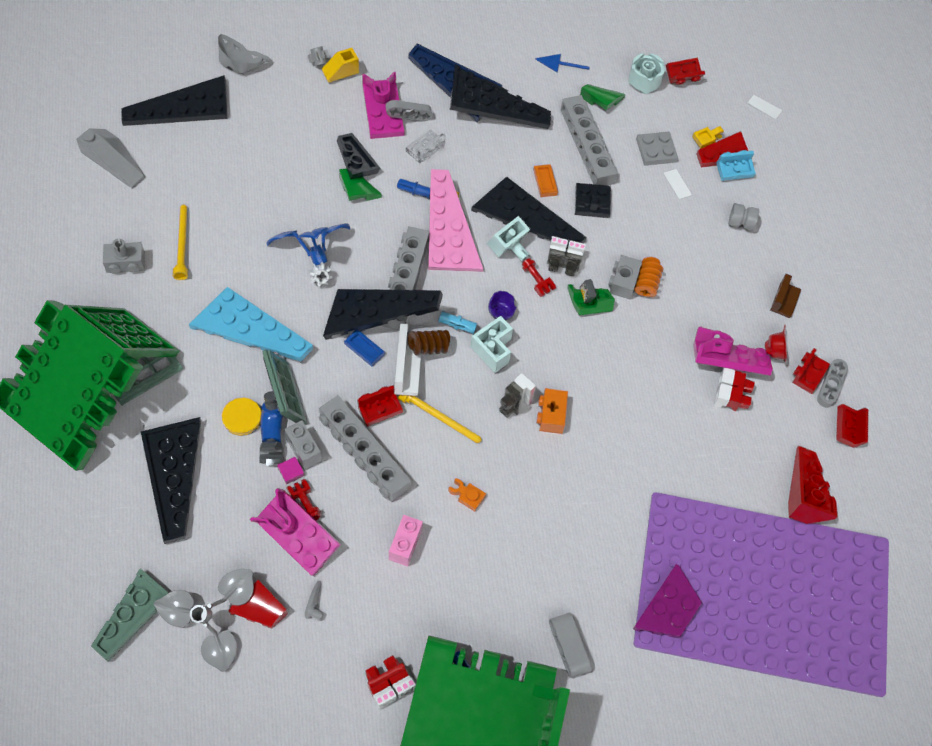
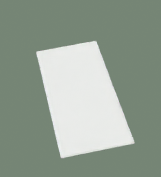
(764, 106)
(677, 183)

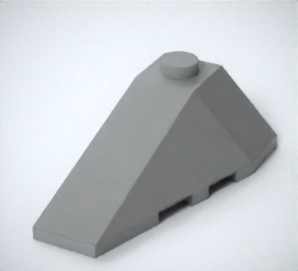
(111, 155)

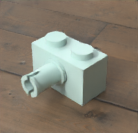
(509, 238)

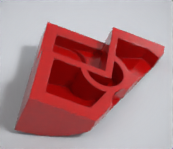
(261, 607)

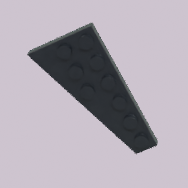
(490, 100)
(192, 103)
(510, 200)
(375, 307)
(171, 467)

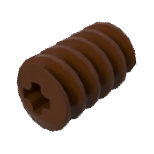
(429, 342)

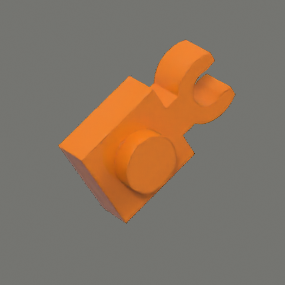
(469, 496)

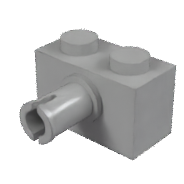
(123, 257)

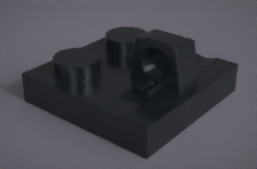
(592, 200)

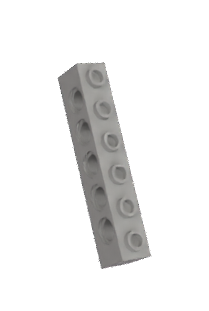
(588, 141)
(419, 240)
(337, 409)

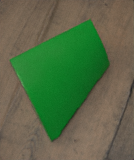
(601, 96)
(358, 187)
(601, 303)

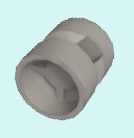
(744, 217)

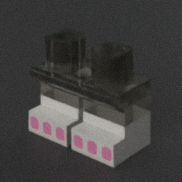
(557, 256)
(515, 394)

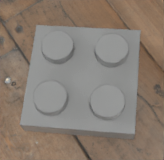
(656, 148)

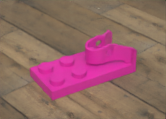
(376, 96)
(724, 354)
(297, 532)

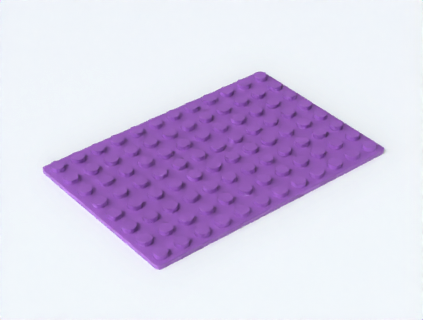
(771, 593)

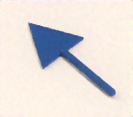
(554, 60)

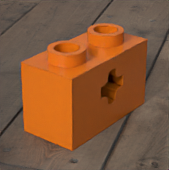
(552, 421)

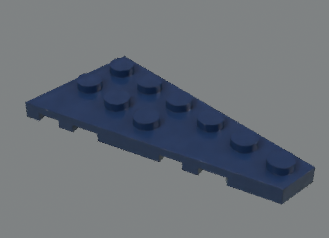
(440, 69)

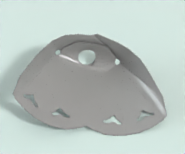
(238, 59)

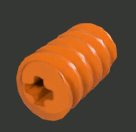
(649, 277)

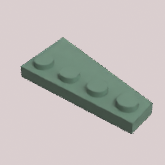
(129, 615)

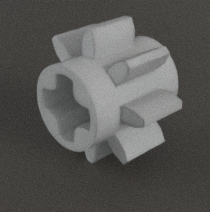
(318, 56)

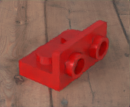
(811, 372)

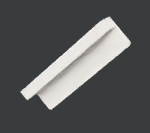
(407, 366)

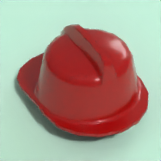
(777, 345)

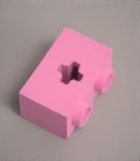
(405, 540)

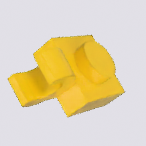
(706, 136)

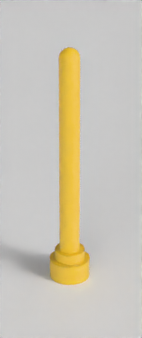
(180, 271)
(440, 416)

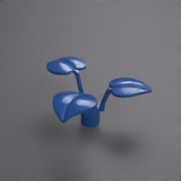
(317, 252)

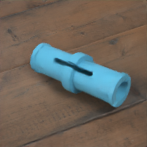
(457, 322)

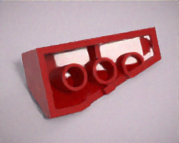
(809, 492)

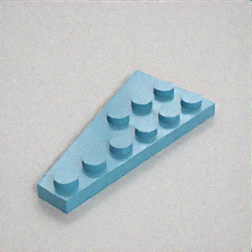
(246, 324)

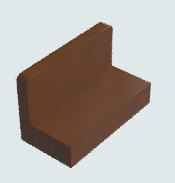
(785, 298)

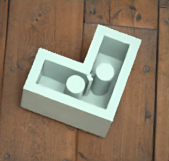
(490, 342)

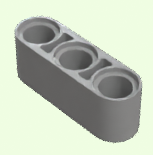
(570, 645)

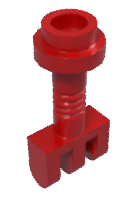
(528, 265)
(301, 494)

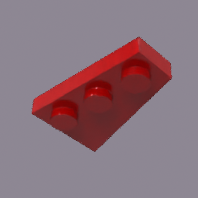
(710, 154)

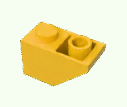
(341, 65)

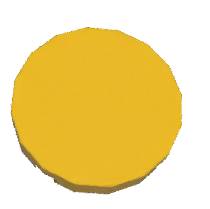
(241, 416)

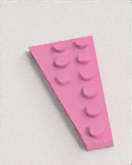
(449, 235)

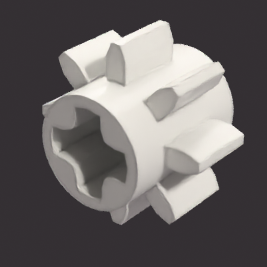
(323, 277)

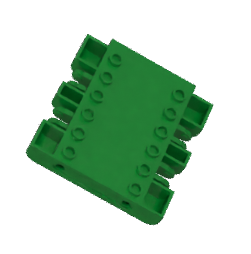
(74, 372)
(480, 708)

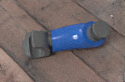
(271, 423)

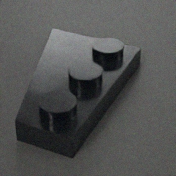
(356, 158)

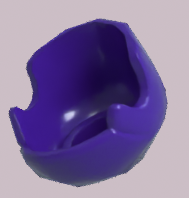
(502, 305)

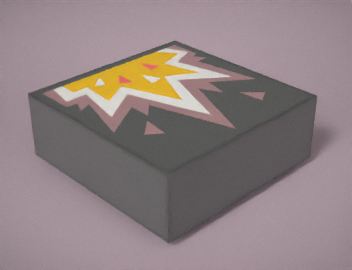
(588, 291)

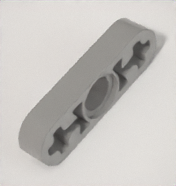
(398, 109)
(839, 378)

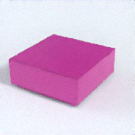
(290, 470)

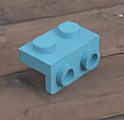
(736, 165)

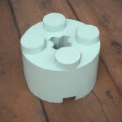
(646, 72)

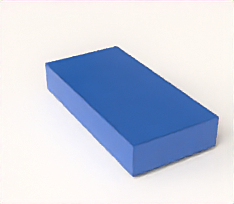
(364, 347)

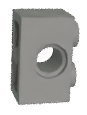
(621, 285)
(303, 445)

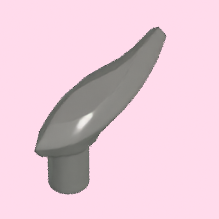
(310, 609)

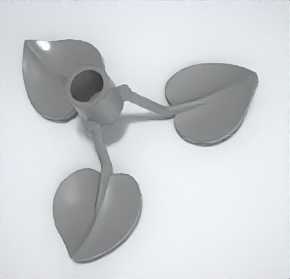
(178, 609)

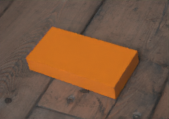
(545, 180)

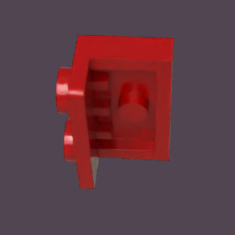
(684, 70)
(379, 405)
(852, 426)

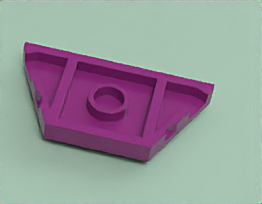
(671, 606)

